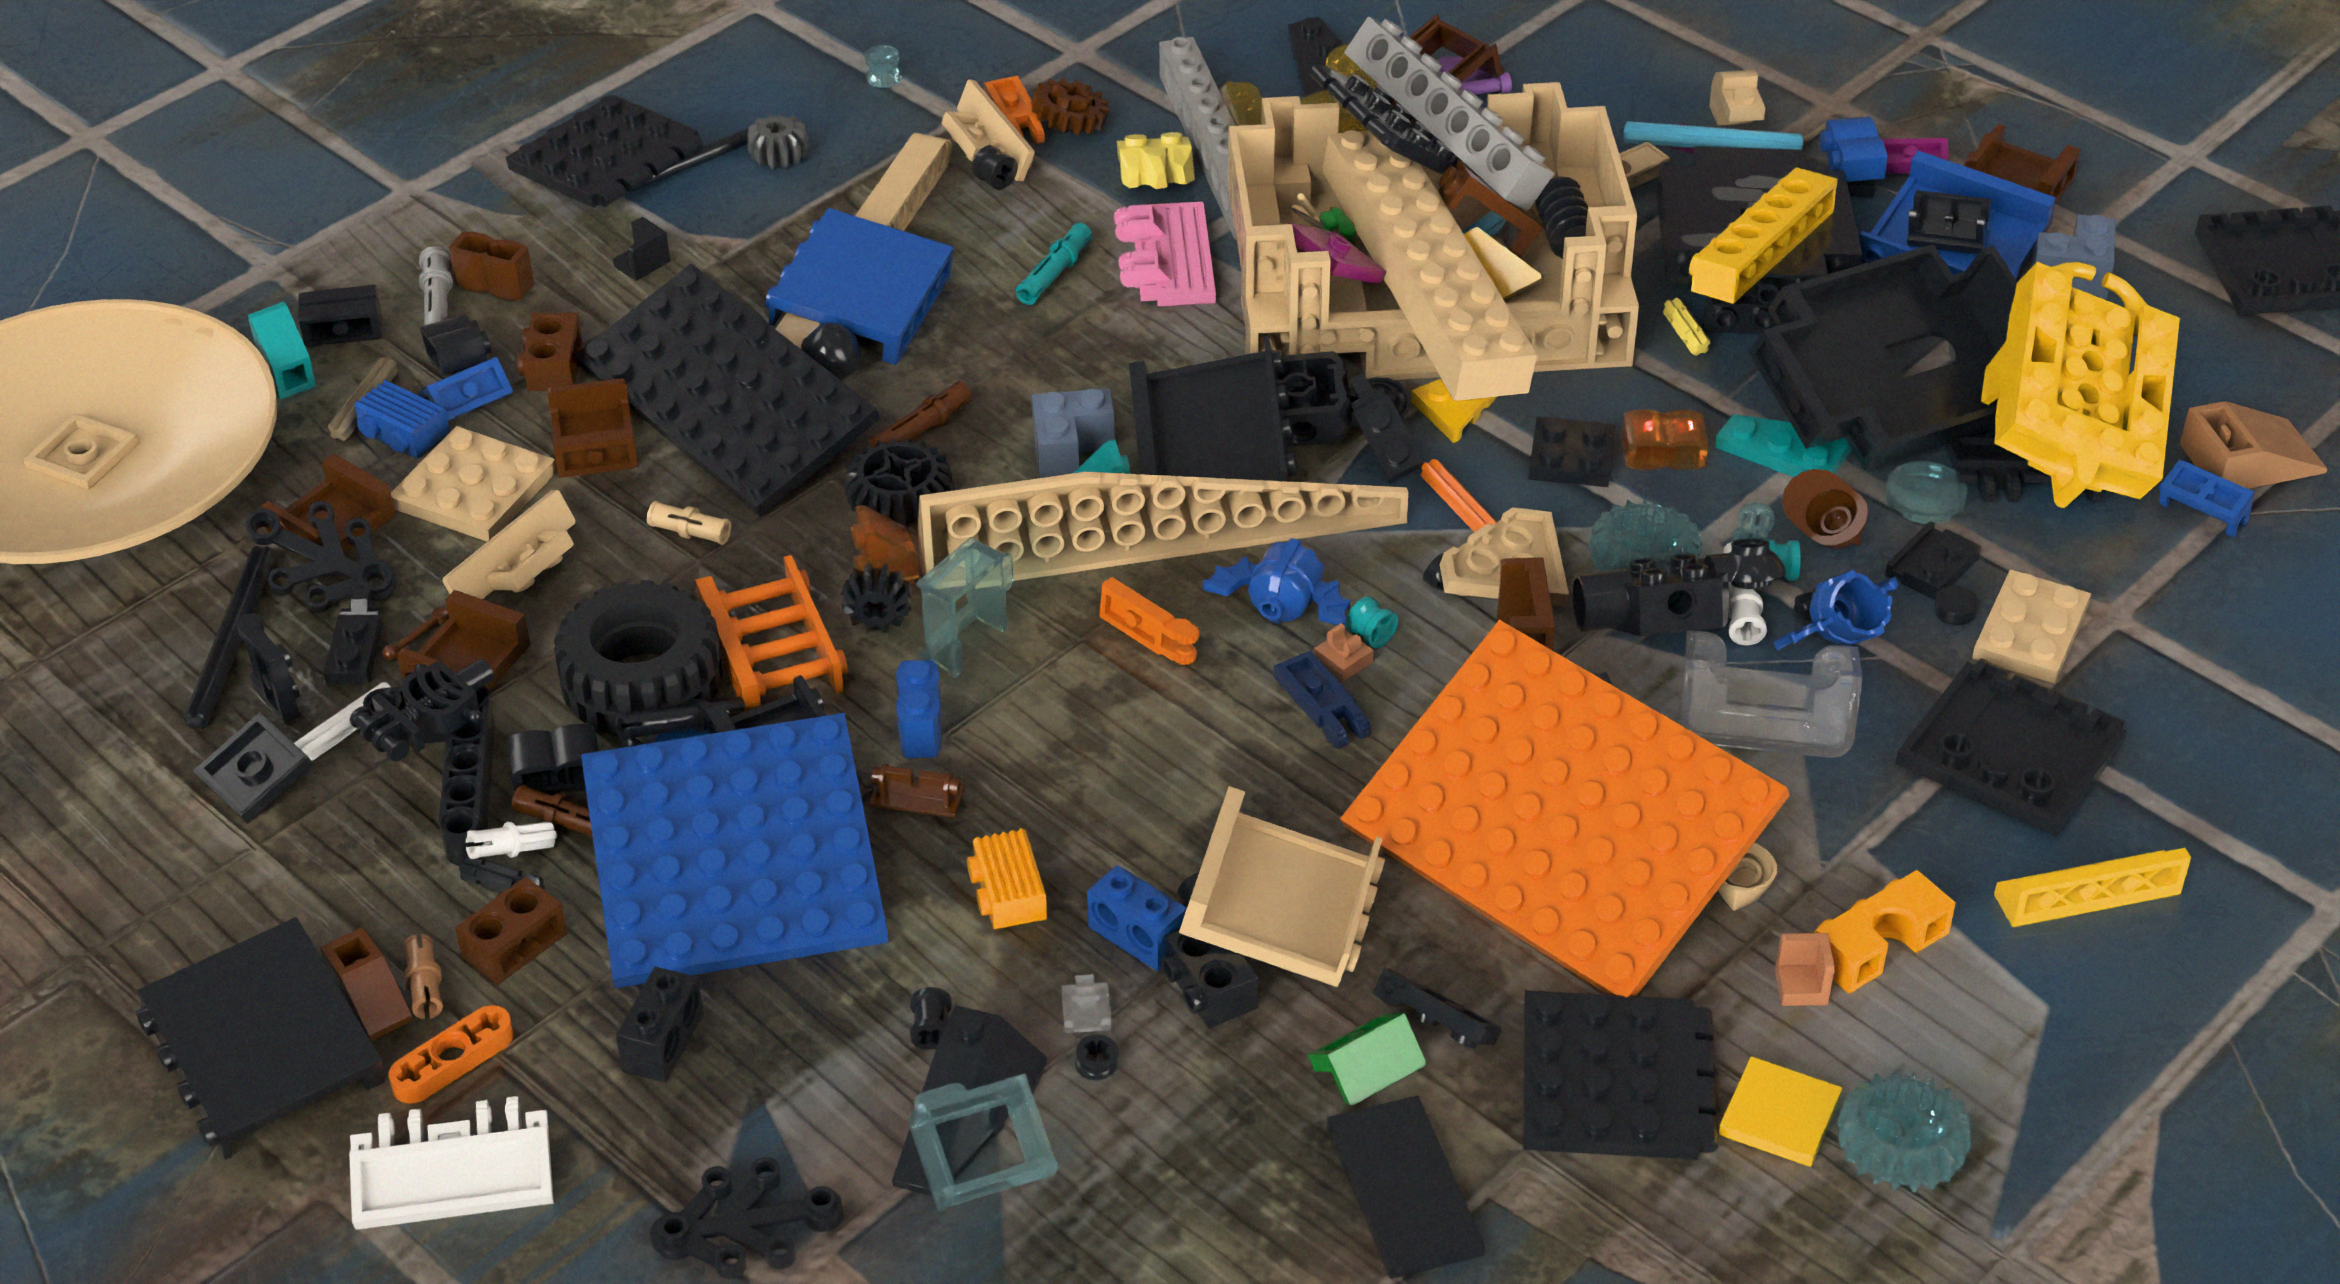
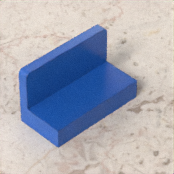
(469, 389)

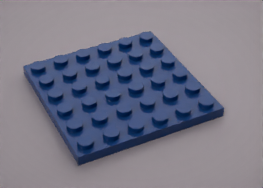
(732, 849)

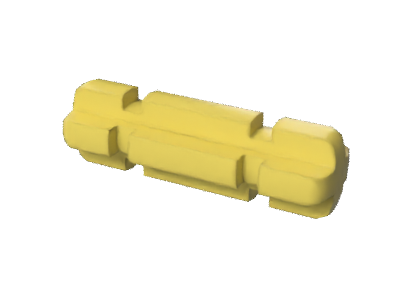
(1686, 326)

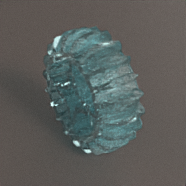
(1641, 533)
(1934, 1135)

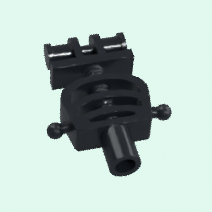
(437, 711)

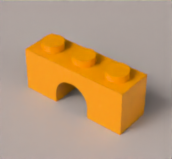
(1904, 910)

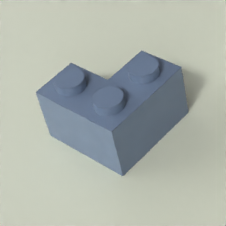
(2090, 244)
(1070, 425)

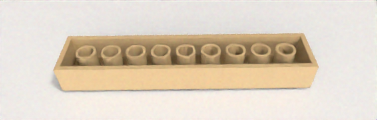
(1430, 268)

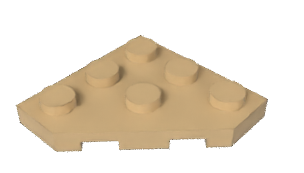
(1519, 534)

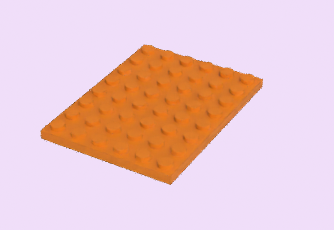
(1565, 810)

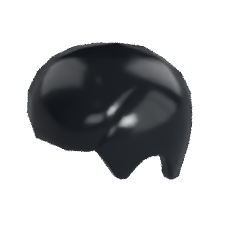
(834, 349)

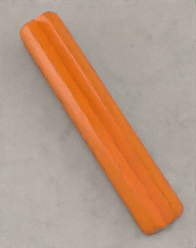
(1456, 495)

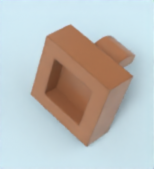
(1344, 653)

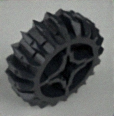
(894, 477)

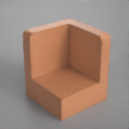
(1804, 969)

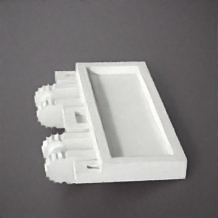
(452, 1170)

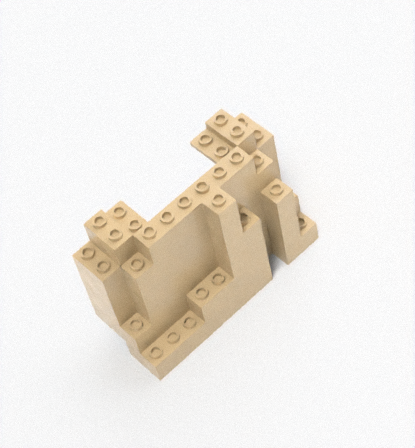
(1573, 318)

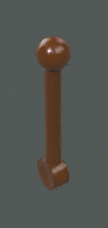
(440, 616)

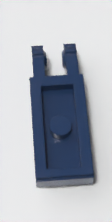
(1322, 697)

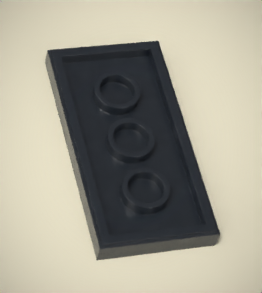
(1405, 1187)

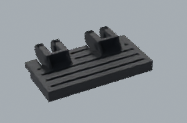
(1995, 468)

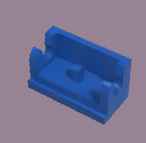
(2207, 494)

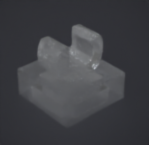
(1086, 1005)

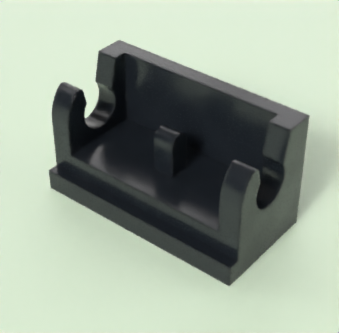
(1949, 222)

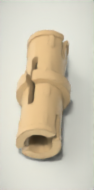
(689, 522)

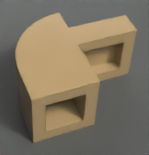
(1736, 98)

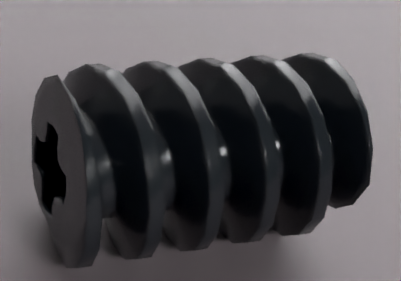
(1562, 212)

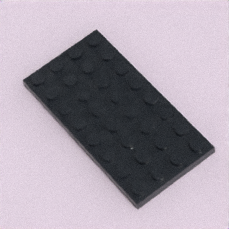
(728, 389)

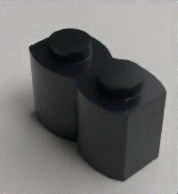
(455, 344)
(551, 759)

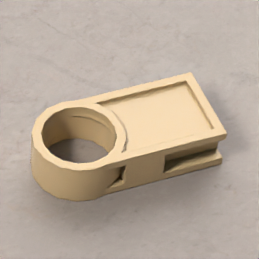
(1642, 163)

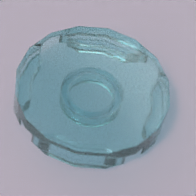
(1926, 492)

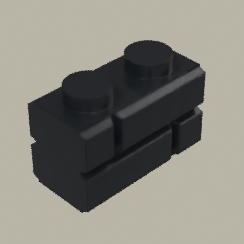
(340, 315)

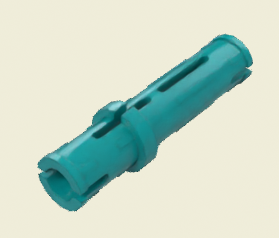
(1062, 254)

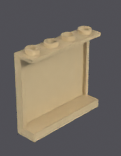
(1282, 895)

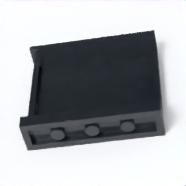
(1215, 419)
(256, 1033)

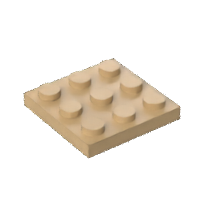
(473, 483)

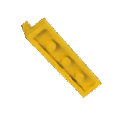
(2093, 887)

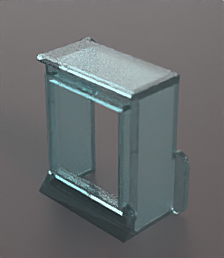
(985, 578)
(955, 1102)

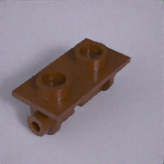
(928, 794)

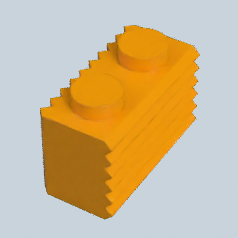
(1008, 879)

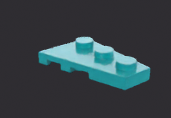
(1778, 446)

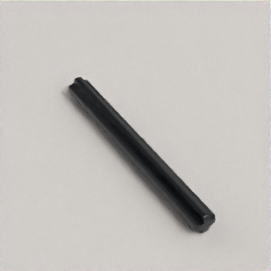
(227, 639)

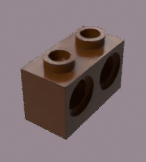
(550, 350)
(511, 930)

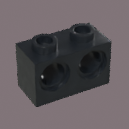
(1212, 979)
(660, 1024)

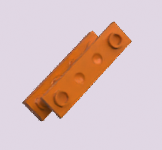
(740, 659)

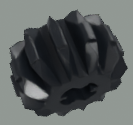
(876, 597)

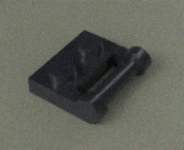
(270, 668)

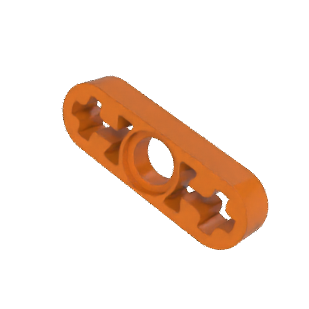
(460, 1035)

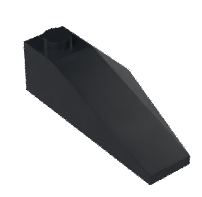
(975, 1052)

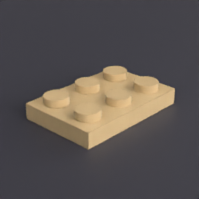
(2032, 626)

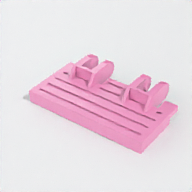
(1169, 255)

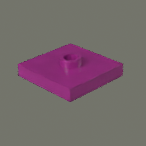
(1345, 258)

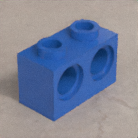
(1133, 915)

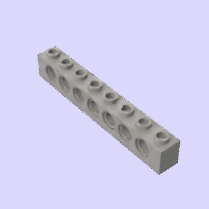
(1200, 113)
(1450, 113)

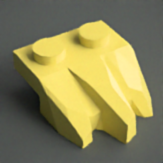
(1155, 160)

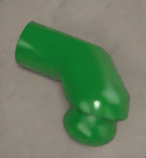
(1337, 219)

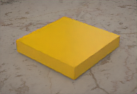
(1780, 1111)

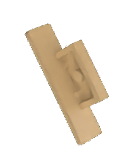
(984, 124)
(518, 551)

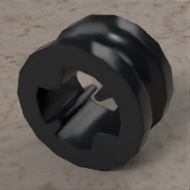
(1092, 1045)

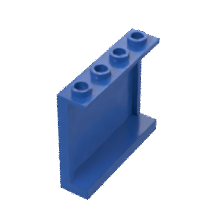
(2014, 221)
(863, 278)

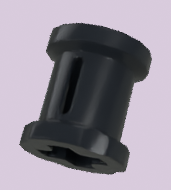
(930, 1012)

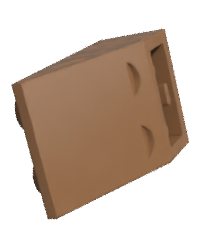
(2247, 445)

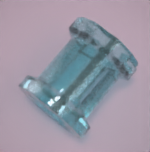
(1747, 518)

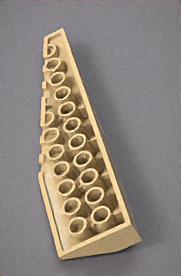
(1135, 518)

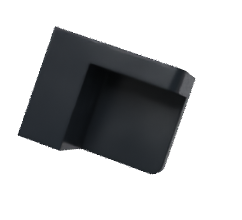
(647, 253)

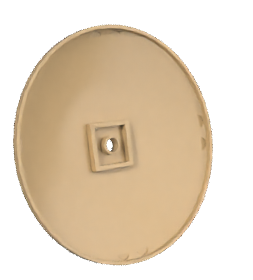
(122, 424)

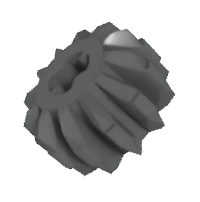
(777, 141)

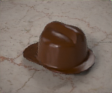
(1825, 508)

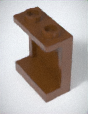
(2024, 166)
(1521, 225)
(592, 428)
(351, 495)
(1526, 599)
(472, 632)

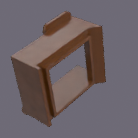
(1476, 54)

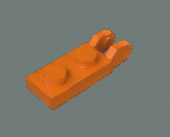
(1016, 105)
(1148, 623)

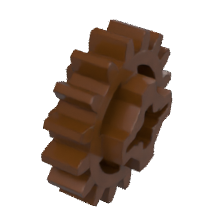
(1069, 106)

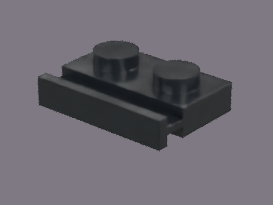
(1933, 560)

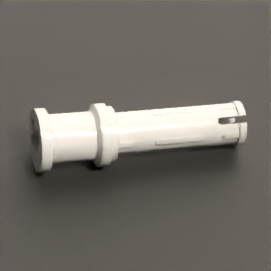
(1745, 610)

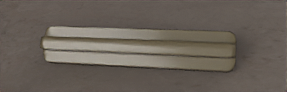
(346, 419)

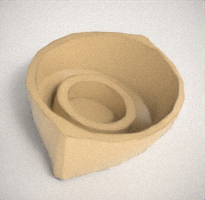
(1749, 878)

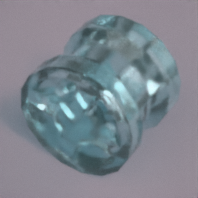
(882, 66)

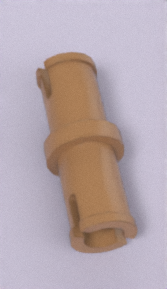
(422, 976)

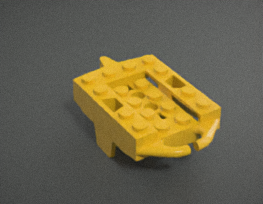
(2069, 384)

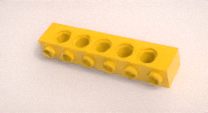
(1763, 235)

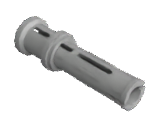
(435, 282)

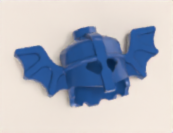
(1283, 584)
(1846, 610)

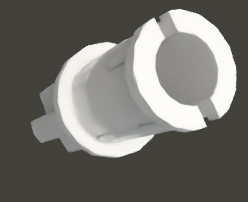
(511, 839)

